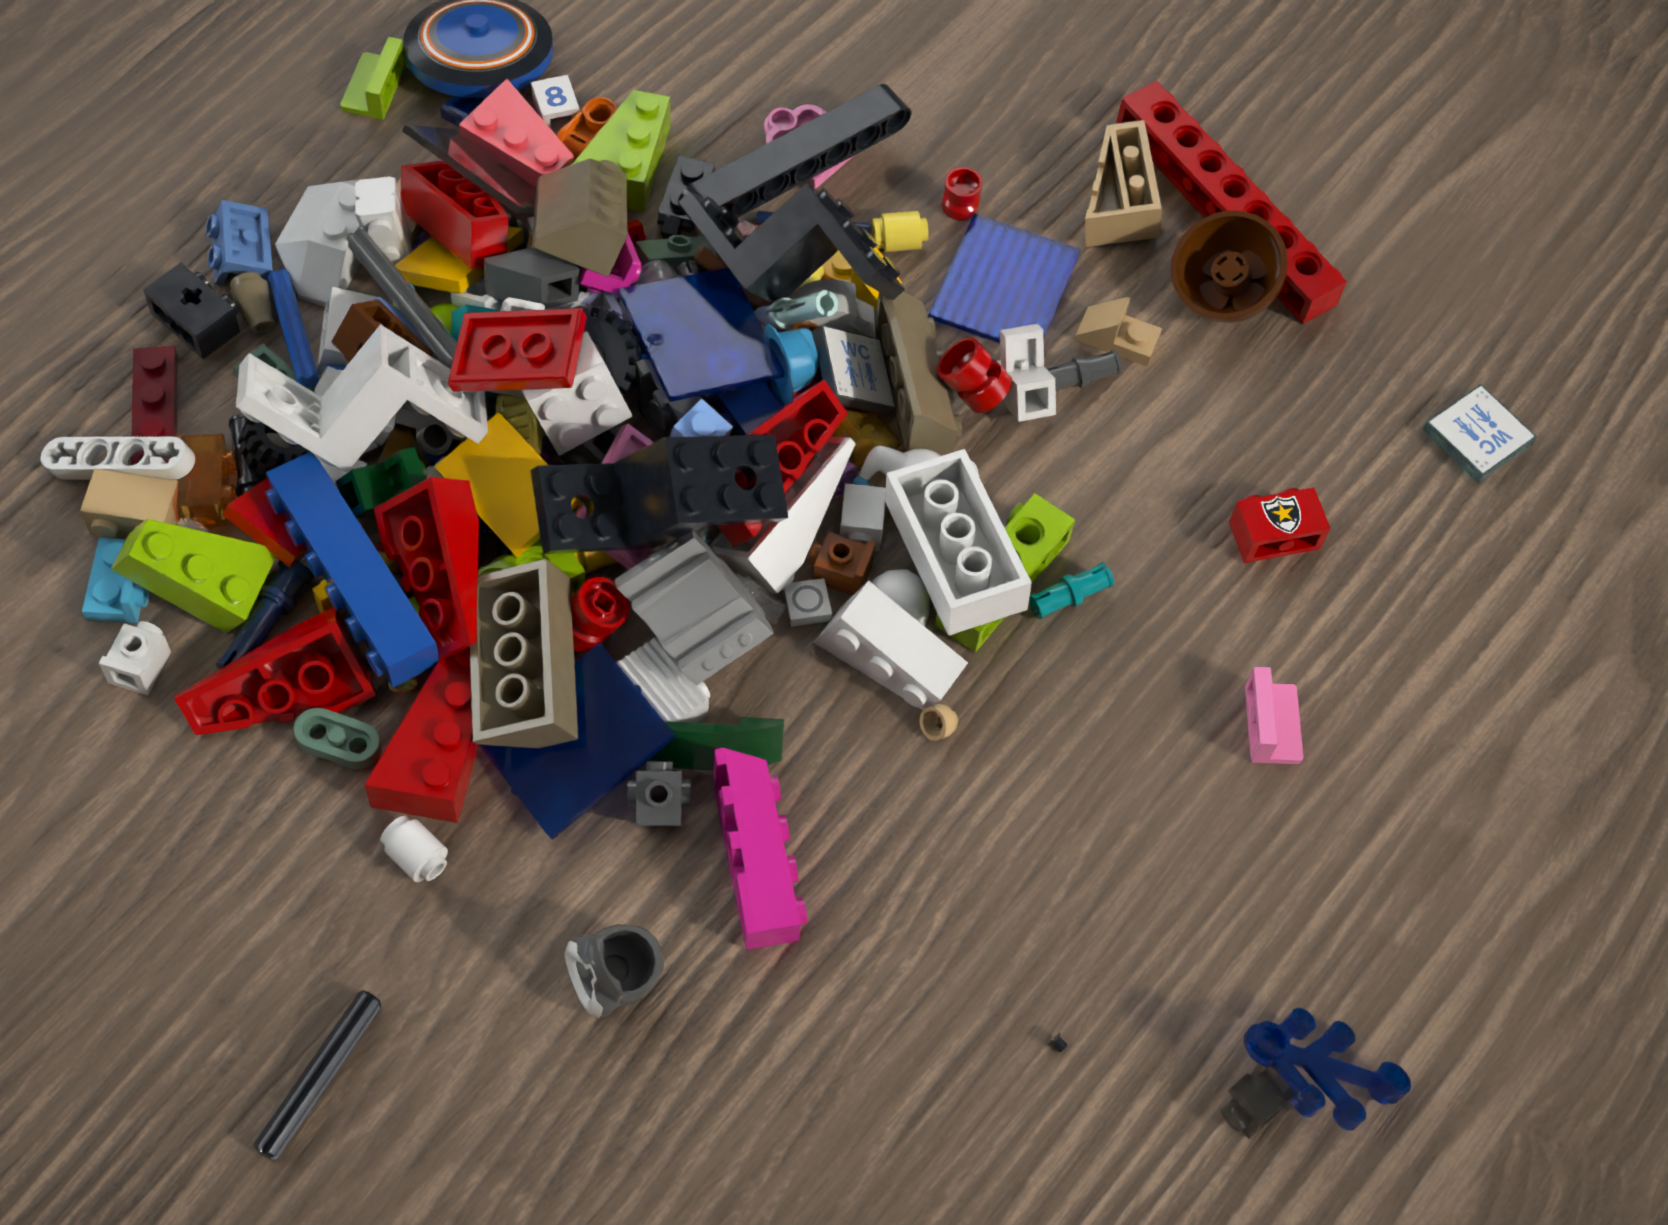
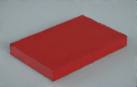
(517, 350)

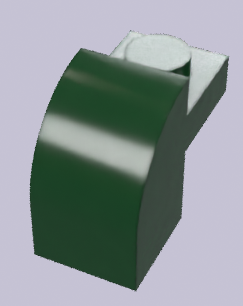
(377, 483)

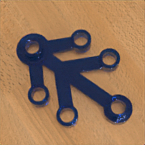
(1271, 1047)

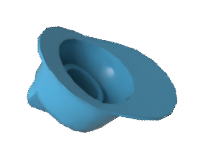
(798, 358)

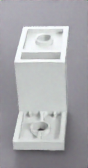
(359, 400)

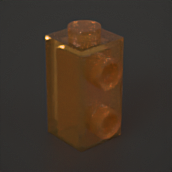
(206, 488)

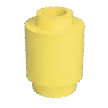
(900, 231)

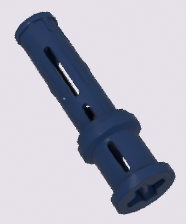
(274, 601)

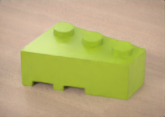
(196, 570)

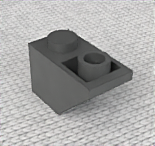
(532, 277)

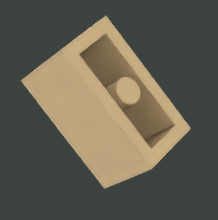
(123, 501)

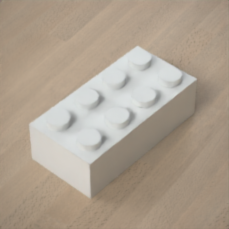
(957, 542)

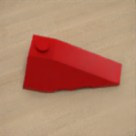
(294, 672)

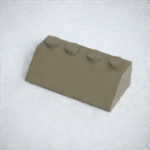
(582, 214)
(911, 361)
(524, 658)

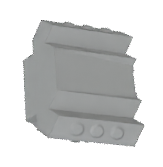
(695, 606)

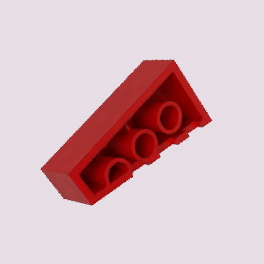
(454, 211)

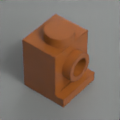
(842, 562)

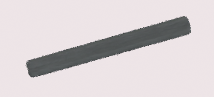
(403, 296)

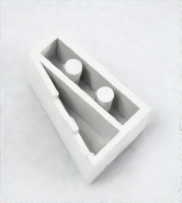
(891, 647)

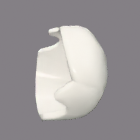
(907, 591)

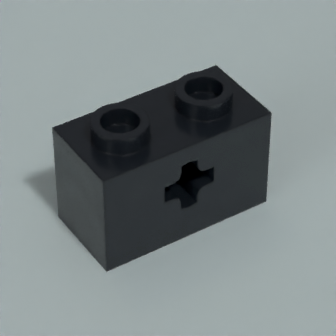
(192, 310)

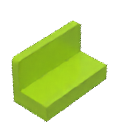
(375, 81)

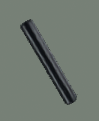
(317, 1075)

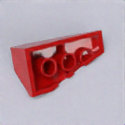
(435, 544)

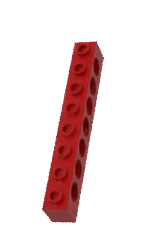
(1218, 185)

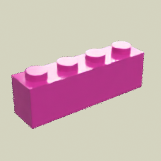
(756, 850)

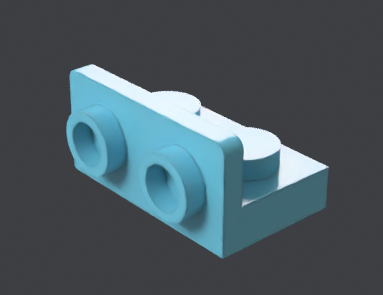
(109, 593)

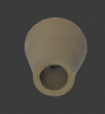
(253, 300)

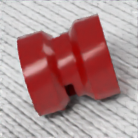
(961, 193)

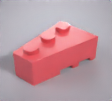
(515, 135)

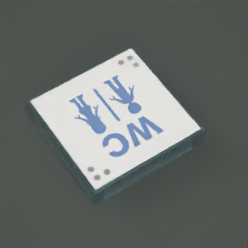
(1479, 433)

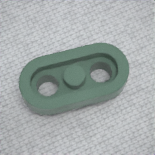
(340, 738)

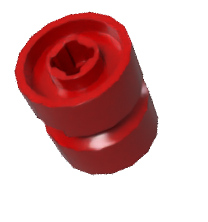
(974, 375)
(597, 612)

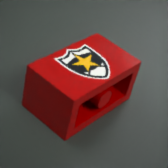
(1279, 524)

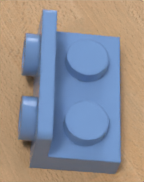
(238, 241)

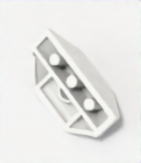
(316, 243)

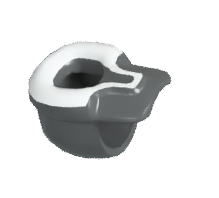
(614, 967)

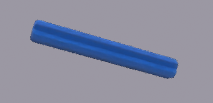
(293, 328)

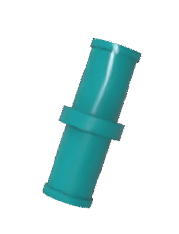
(1071, 590)

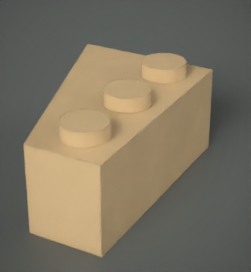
(1125, 190)

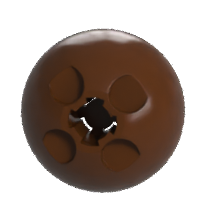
(1225, 249)

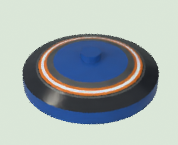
(477, 45)

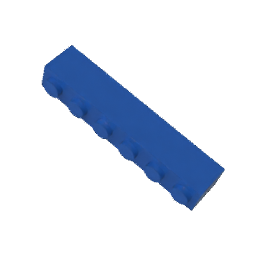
(352, 568)

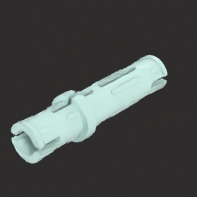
(787, 312)

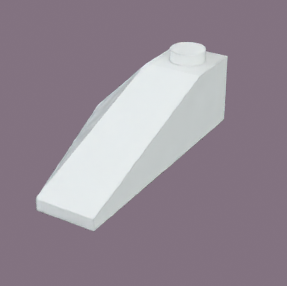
(783, 545)

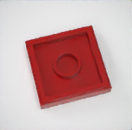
(258, 520)

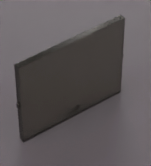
(476, 166)

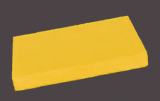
(439, 269)
(500, 482)

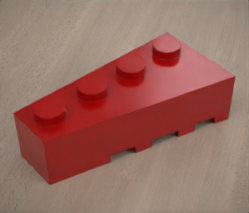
(800, 433)
(432, 750)

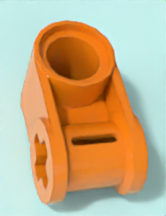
(586, 124)

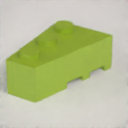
(634, 142)

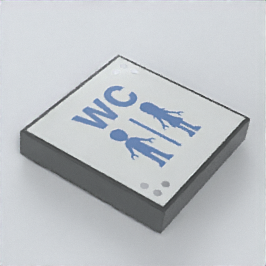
(854, 369)

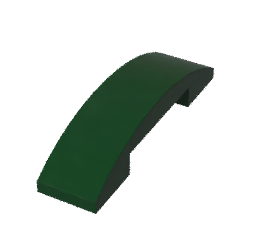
(696, 742)

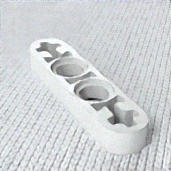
(118, 454)

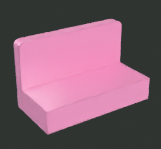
(1273, 719)

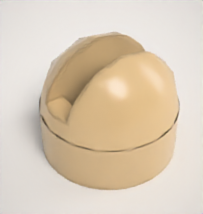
(935, 715)

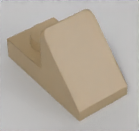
(1110, 328)

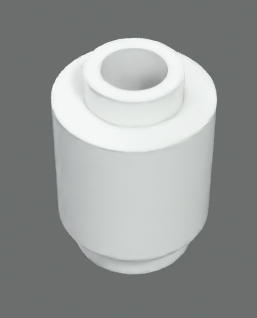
(414, 849)

